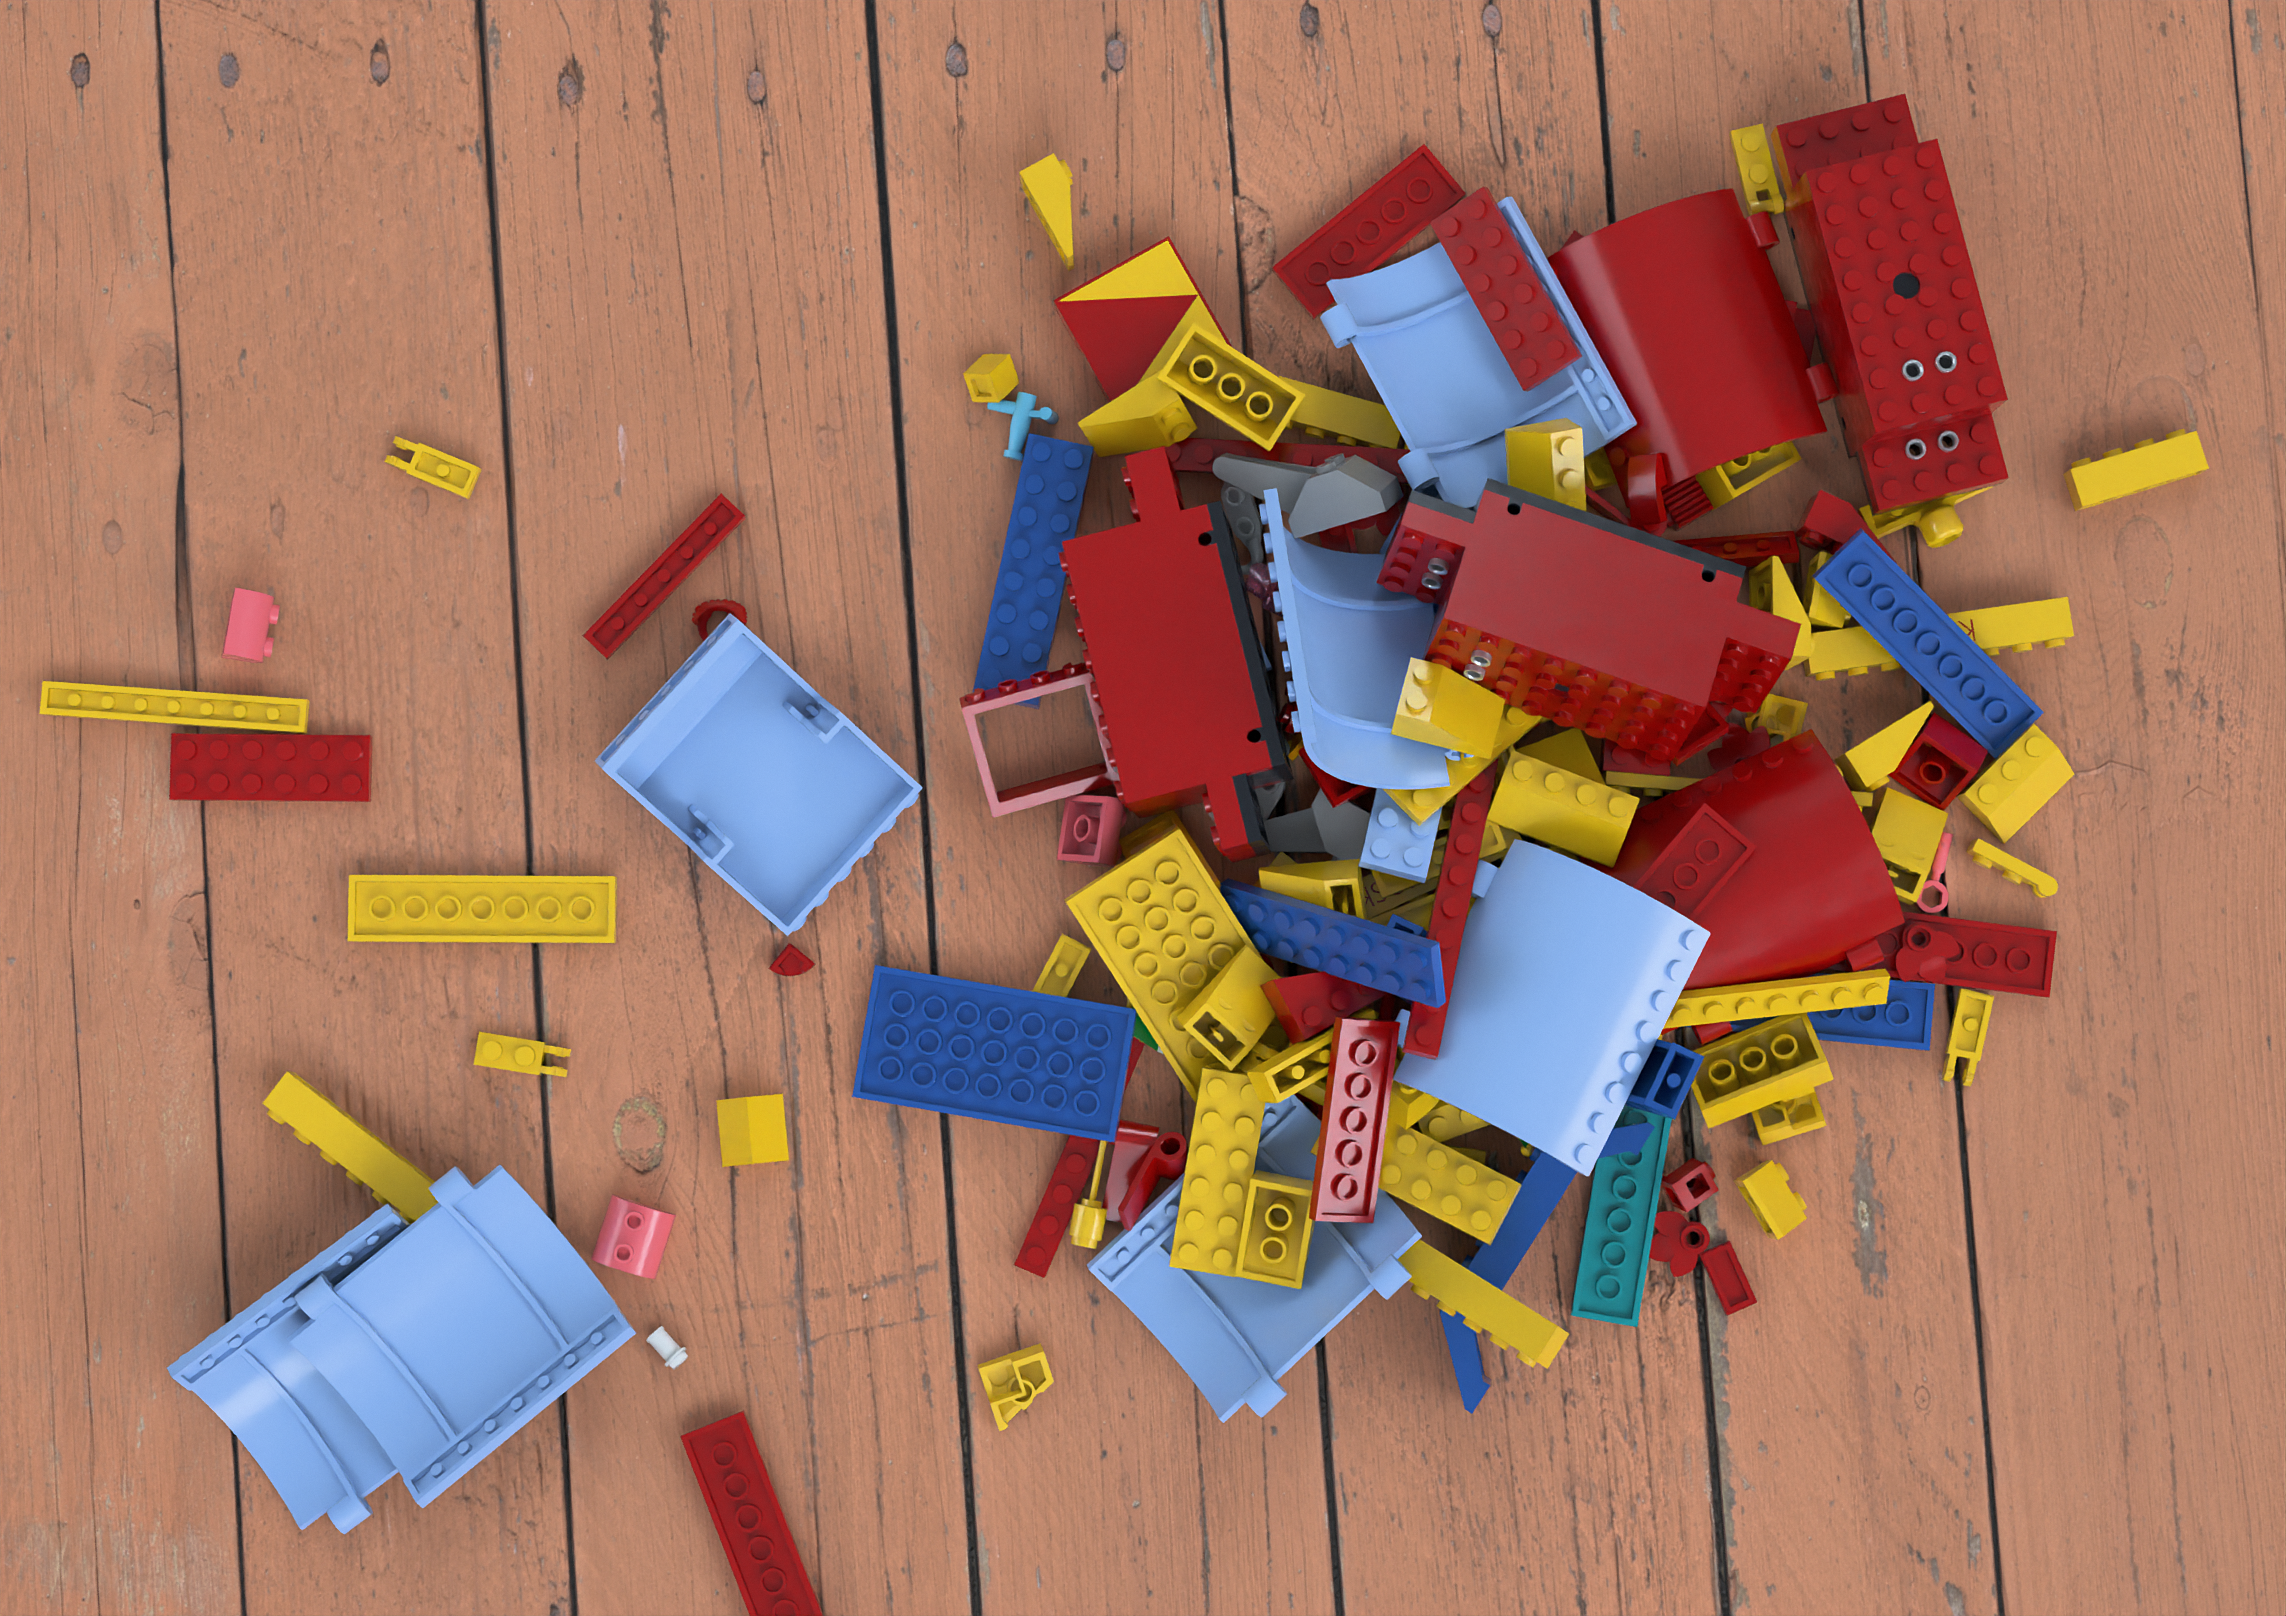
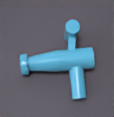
(1022, 413)

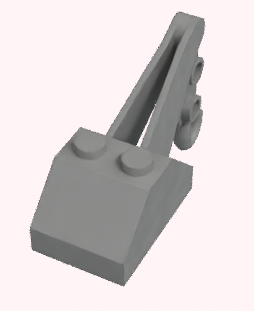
(1313, 496)
(1315, 829)

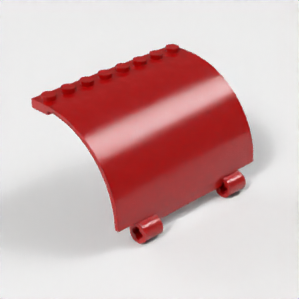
(1694, 335)
(1806, 891)

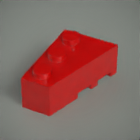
(1312, 1001)

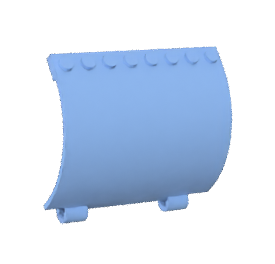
(1450, 377)
(1349, 660)
(1555, 1001)
(460, 1329)
(1245, 1332)
(282, 1405)

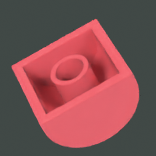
(249, 626)
(1091, 830)
(633, 1237)

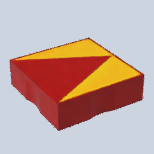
(1135, 316)

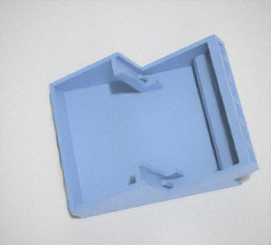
(759, 775)

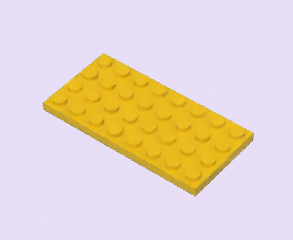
(1164, 941)

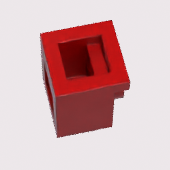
(1699, 1188)

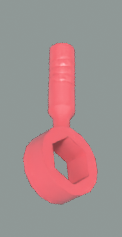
(1938, 868)

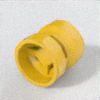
(1258, 1054)

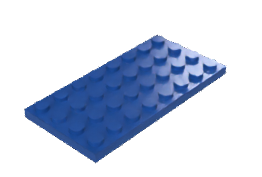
(995, 1053)

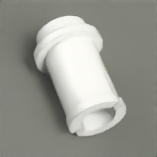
(667, 1348)

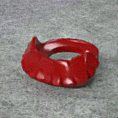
(705, 610)

